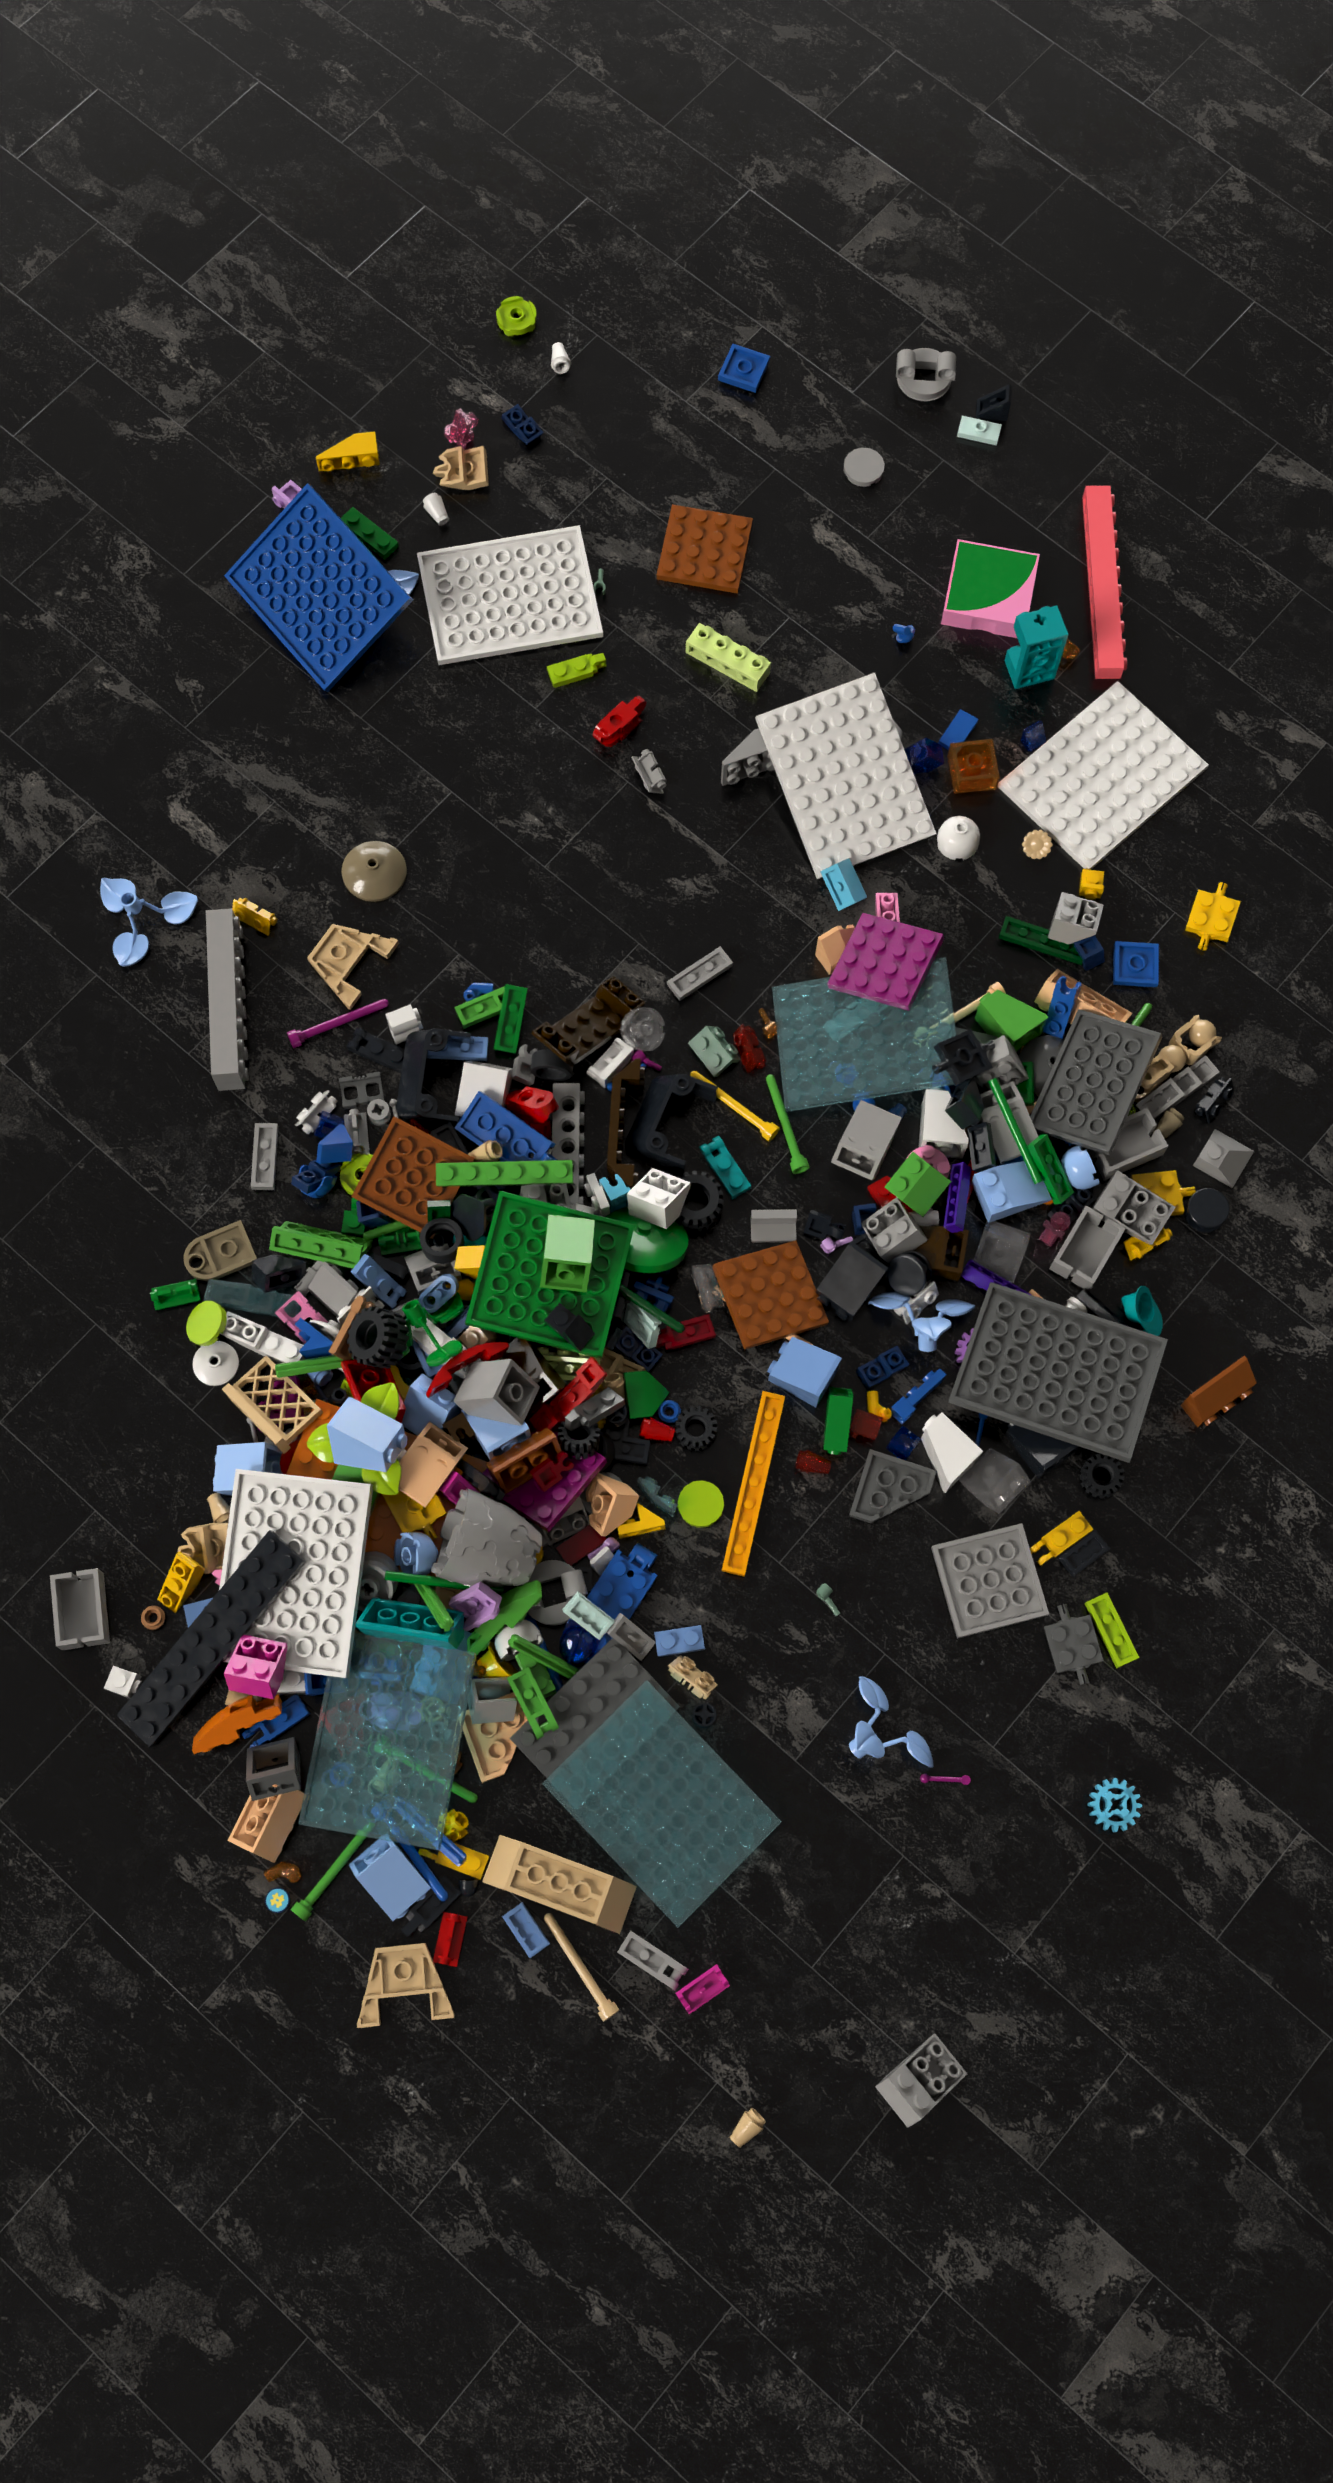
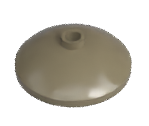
(374, 882)

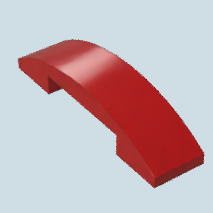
(485, 1352)
(579, 1390)

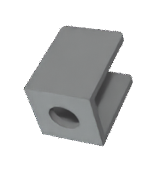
(483, 1701)

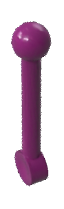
(965, 1780)

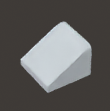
(601, 1560)

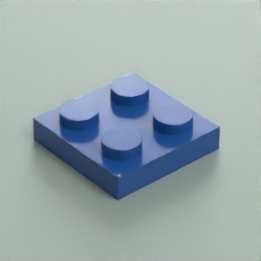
(744, 368)
(1136, 964)

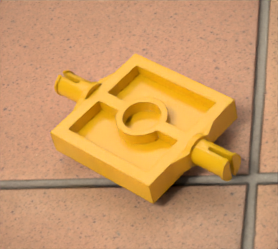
(1212, 916)
(1166, 1186)
(412, 1515)

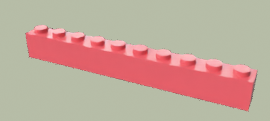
(1103, 582)

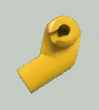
(875, 1408)

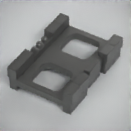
(360, 1084)

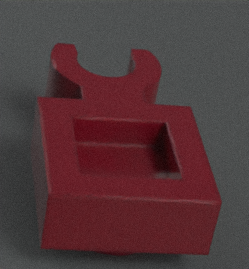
(549, 1471)

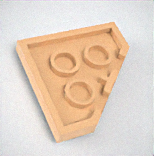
(491, 1743)

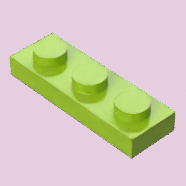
(1111, 1630)

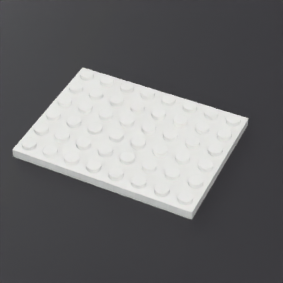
(509, 595)
(845, 774)
(1102, 776)
(328, 1529)

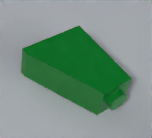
(837, 1420)

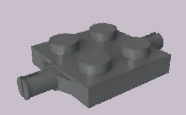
(1073, 1644)

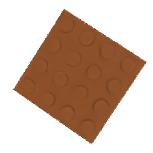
(704, 548)
(404, 1174)
(770, 1294)

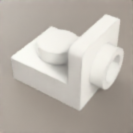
(123, 1682)

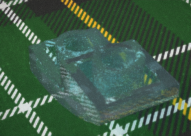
(651, 1491)

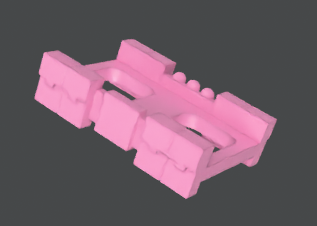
(306, 1311)

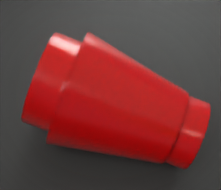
(656, 1430)

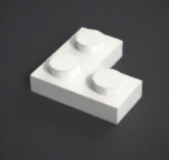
(598, 1198)

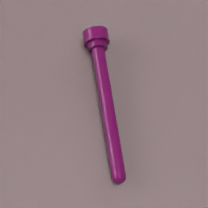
(297, 1037)

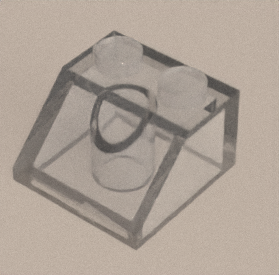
(1002, 1249)
(995, 1480)

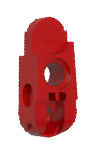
(619, 722)
(531, 1104)

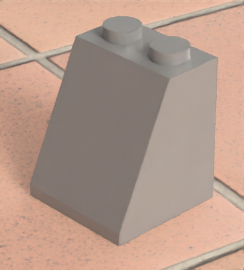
(497, 1391)

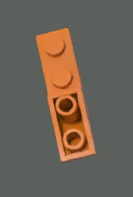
(226, 1724)

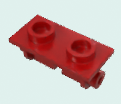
(450, 1939)

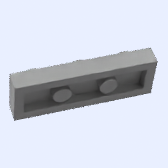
(700, 973)
(264, 1156)

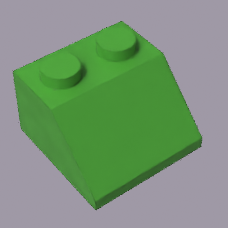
(917, 1184)

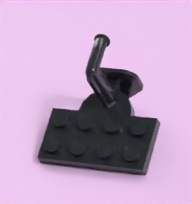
(472, 1212)

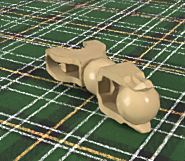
(1175, 1055)

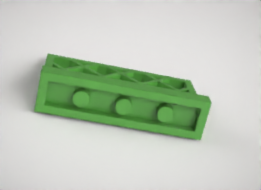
(318, 1244)

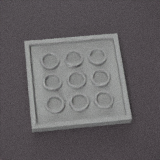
(989, 1580)

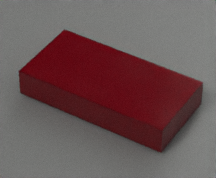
(580, 1545)

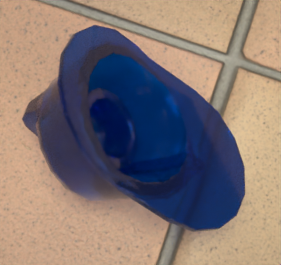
(577, 1644)

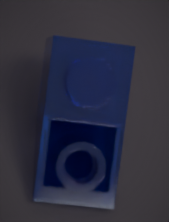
(924, 756)

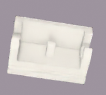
(611, 1062)

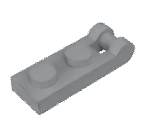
(651, 1960)

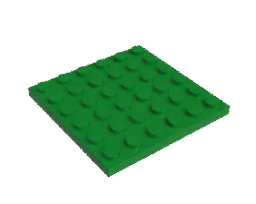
(509, 1277)

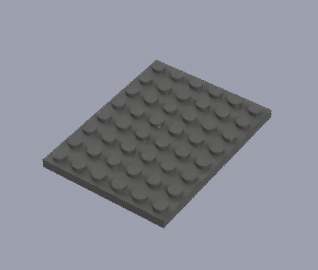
(1059, 1372)

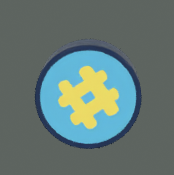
(277, 1900)

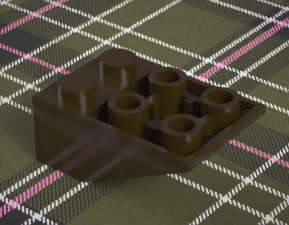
(944, 1251)
(538, 1368)

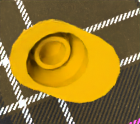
(494, 1666)

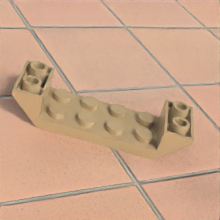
(559, 1883)

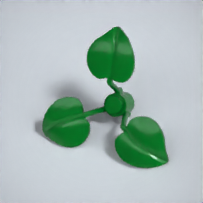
(417, 1317)

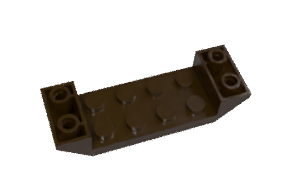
(591, 1023)
(624, 1083)

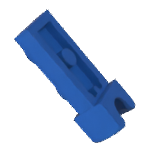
(1061, 1008)
(905, 1408)

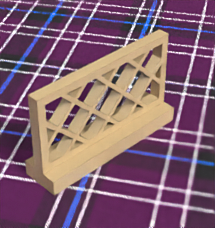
(261, 1419)

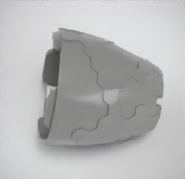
(486, 1544)

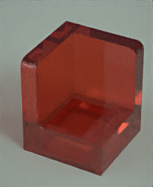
(865, 1424)

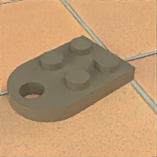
(221, 1251)

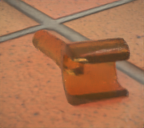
(771, 1027)

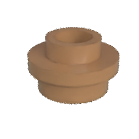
(145, 1617)

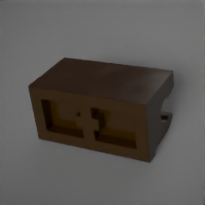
(460, 1429)

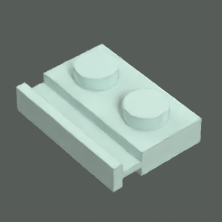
(642, 1324)

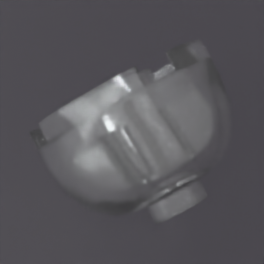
(642, 1029)

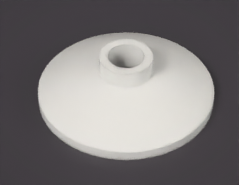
(328, 1329)
(222, 1371)

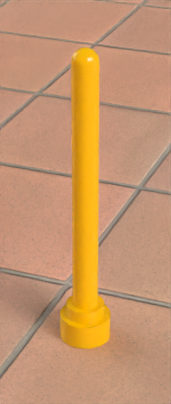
(768, 1130)

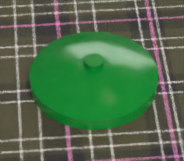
(651, 1246)

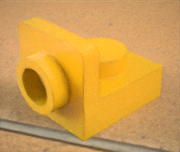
(1091, 884)

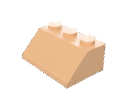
(267, 1823)

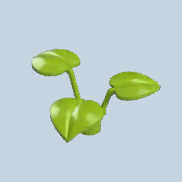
(386, 1401)

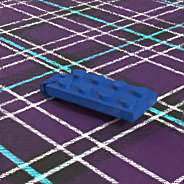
(491, 1121)
(623, 1594)

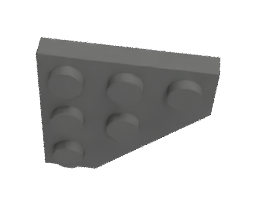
(889, 1486)

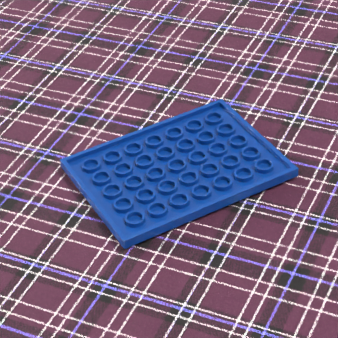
(318, 587)

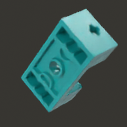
(1041, 642)

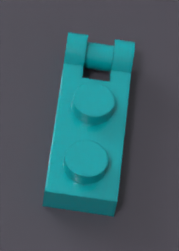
(725, 1168)

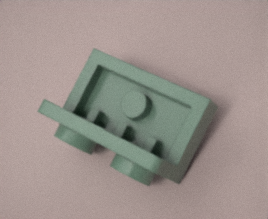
(714, 1050)

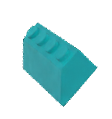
(409, 1623)

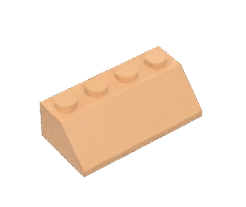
(1087, 1000)

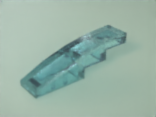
(249, 1298)

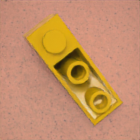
(352, 452)

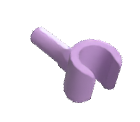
(829, 1246)
(610, 1542)

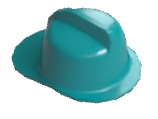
(1142, 1309)

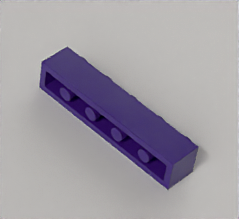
(957, 1197)
(982, 1277)

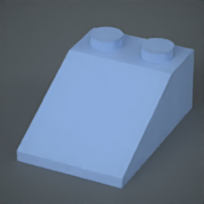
(1008, 1190)

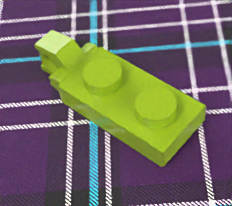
(575, 669)

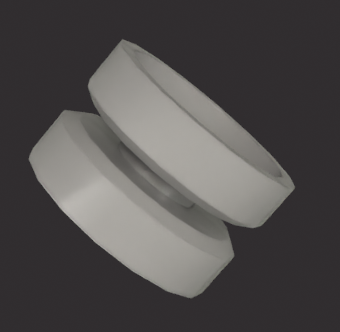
(373, 1580)

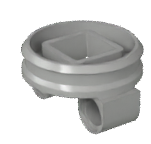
(929, 359)
(572, 1582)

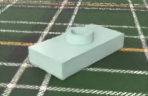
(979, 430)
(588, 1615)

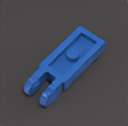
(292, 1712)

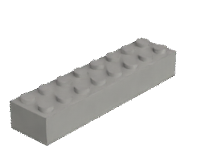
(225, 999)

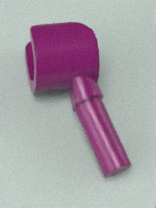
(639, 1054)

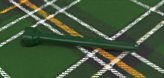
(651, 1309)

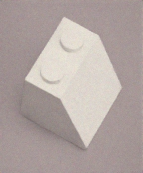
(483, 1077)
(938, 1127)
(948, 1449)

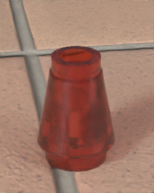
(812, 1463)

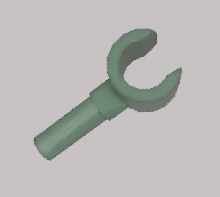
(599, 584)
(823, 1593)

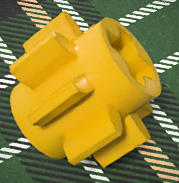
(455, 1825)

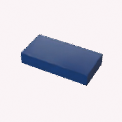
(958, 729)

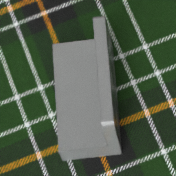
(773, 1225)

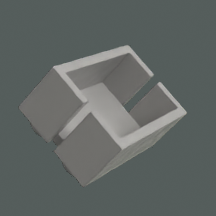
(1132, 1146)
(1087, 1248)
(79, 1609)

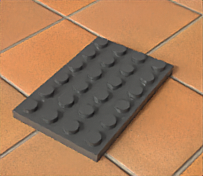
(1094, 1081)
(584, 1705)

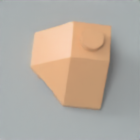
(831, 946)
(610, 1503)

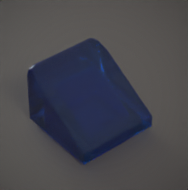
(1033, 736)
(327, 1123)
(903, 1443)

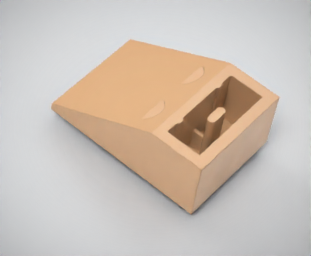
(429, 1463)

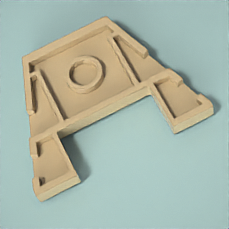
(339, 954)
(403, 1972)

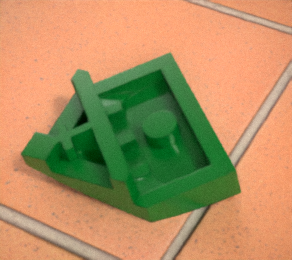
(643, 1394)

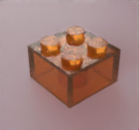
(973, 766)

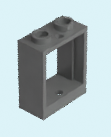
(285, 1777)

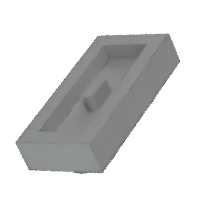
(631, 1637)

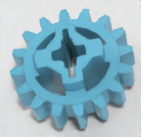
(1122, 1811)

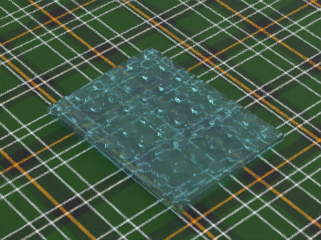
(857, 1048)
(389, 1742)
(661, 1803)

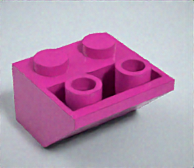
(256, 1667)

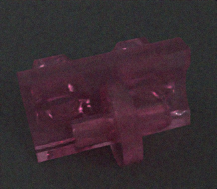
(460, 429)
(1054, 1229)

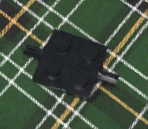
(963, 1057)

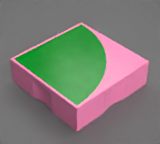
(989, 587)

